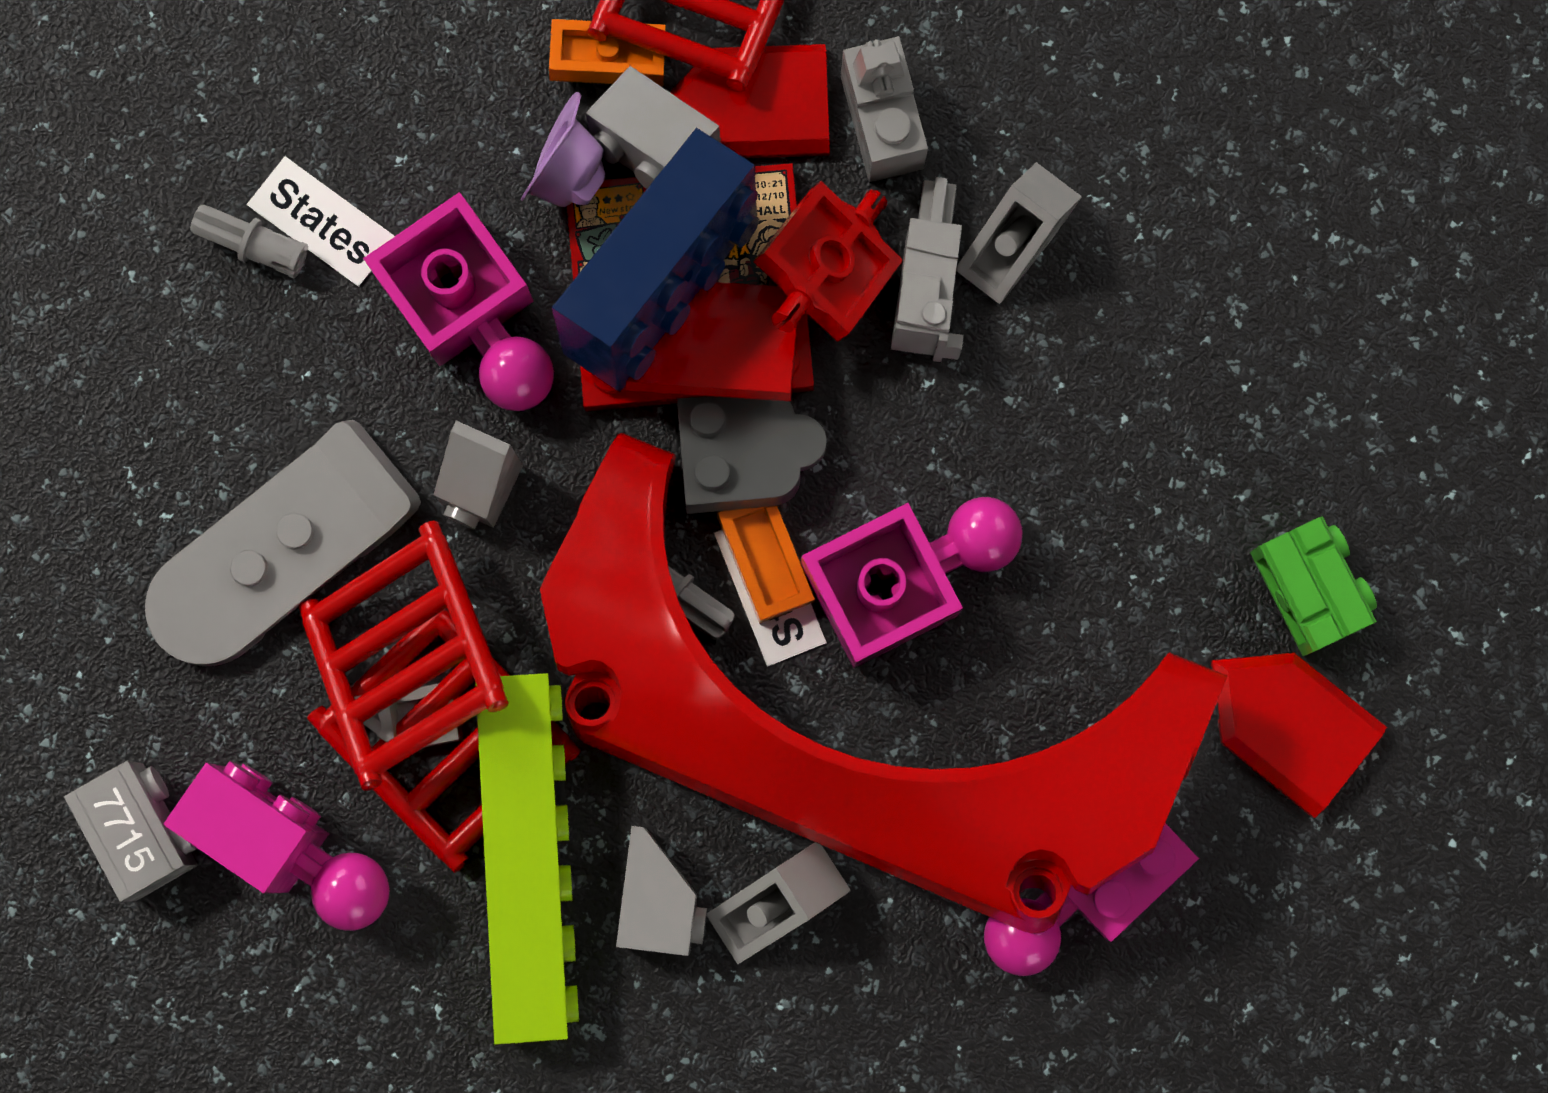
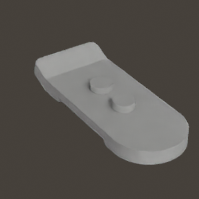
(278, 548)

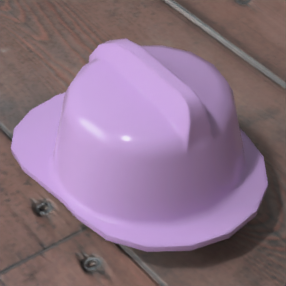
(569, 163)

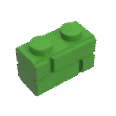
(1315, 585)

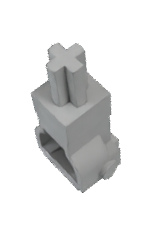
(929, 277)

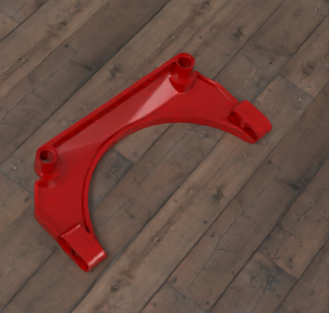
(958, 832)

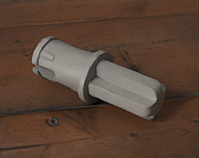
(250, 240)
(701, 608)

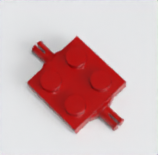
(829, 261)

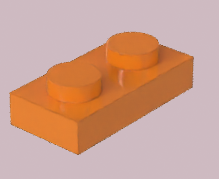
(587, 60)

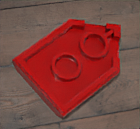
(779, 110)
(1293, 726)

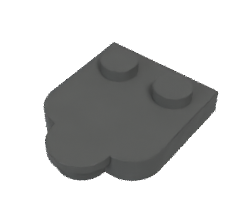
(744, 452)

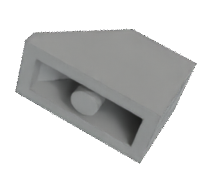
(1017, 232)
(476, 476)
(657, 901)
(778, 902)

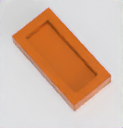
(766, 560)

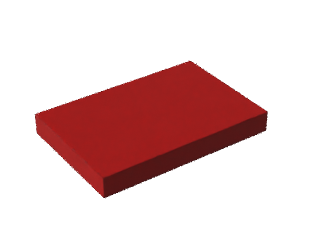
(726, 348)

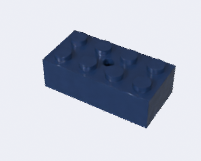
(658, 261)

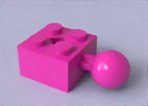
(448, 320)
(980, 535)
(275, 843)
(1107, 908)

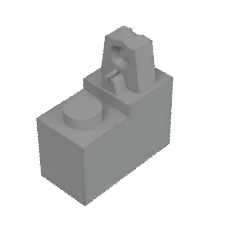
(883, 109)

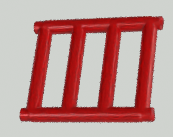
(736, 68)
(468, 644)
(412, 805)

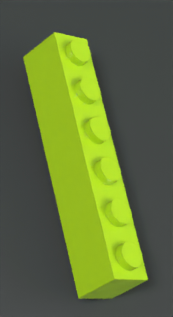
(523, 866)

